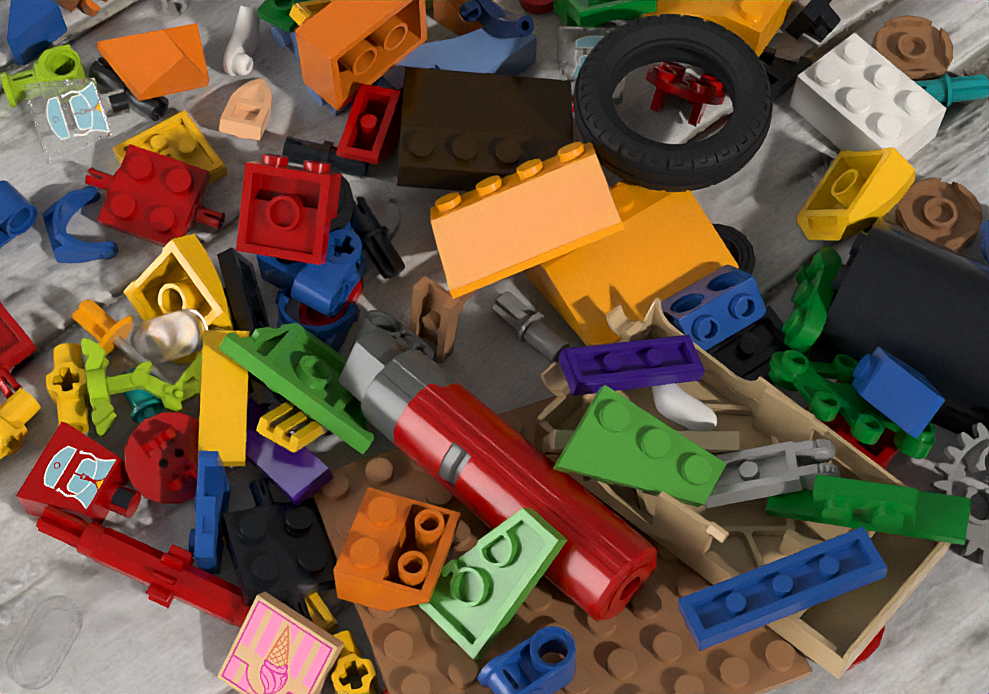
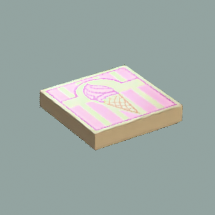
(279, 652)

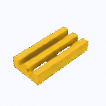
(289, 418)

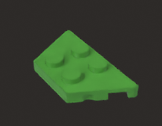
(304, 373)

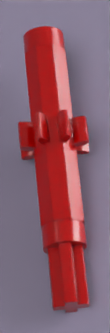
(165, 574)

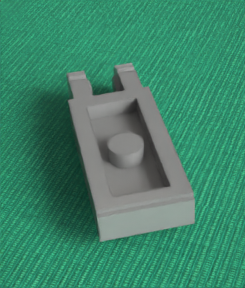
(772, 471)

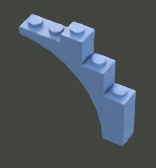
(466, 53)

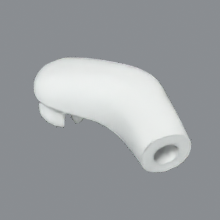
(242, 43)
(683, 408)

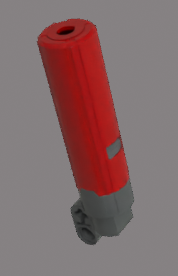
(492, 464)

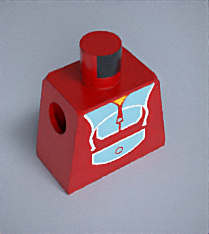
(78, 479)

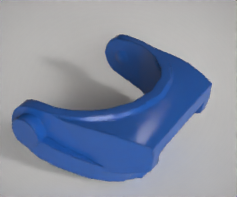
(66, 247)
(331, 334)

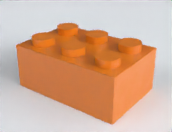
(357, 44)

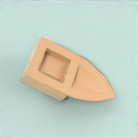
(247, 111)

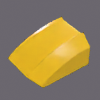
(855, 193)
(181, 280)

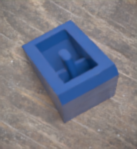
(33, 27)

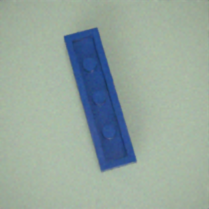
(781, 588)

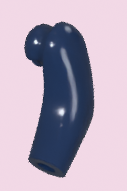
(496, 19)

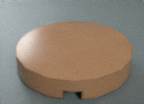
(915, 47)
(941, 213)

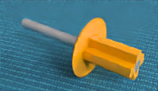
(111, 333)

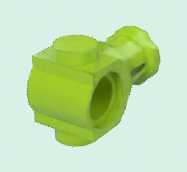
(53, 65)

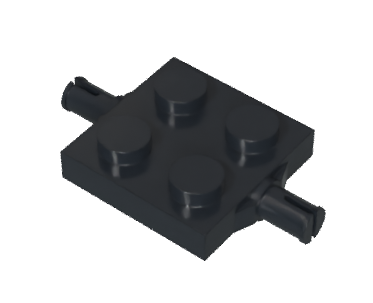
(279, 549)

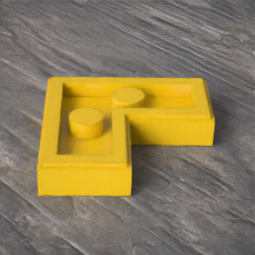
(178, 139)

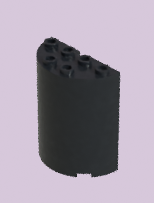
(921, 308)

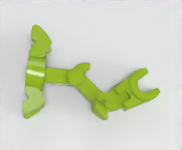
(101, 386)

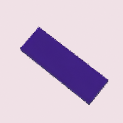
(631, 364)
(293, 474)

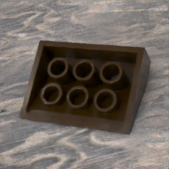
(478, 126)

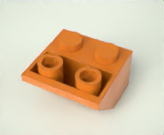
(394, 551)

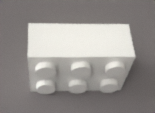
(866, 101)

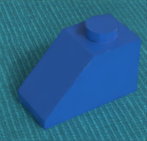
(897, 391)

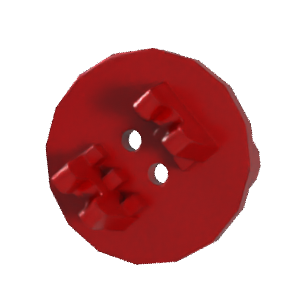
(671, 79)
(157, 440)

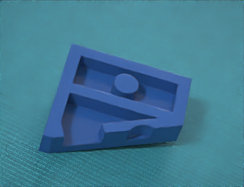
(210, 504)

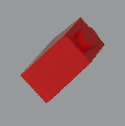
(372, 125)

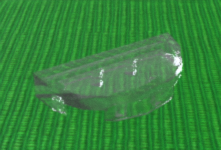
(381, 201)

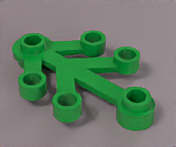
(825, 398)

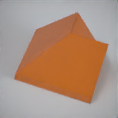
(158, 61)

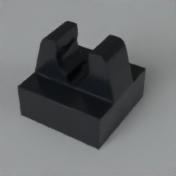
(814, 20)

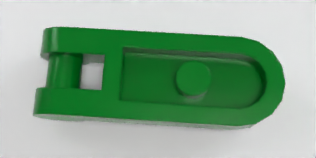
(811, 300)

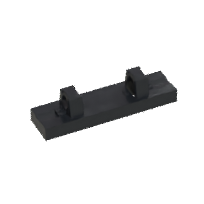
(248, 312)

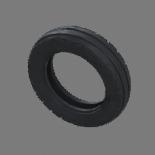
(684, 41)

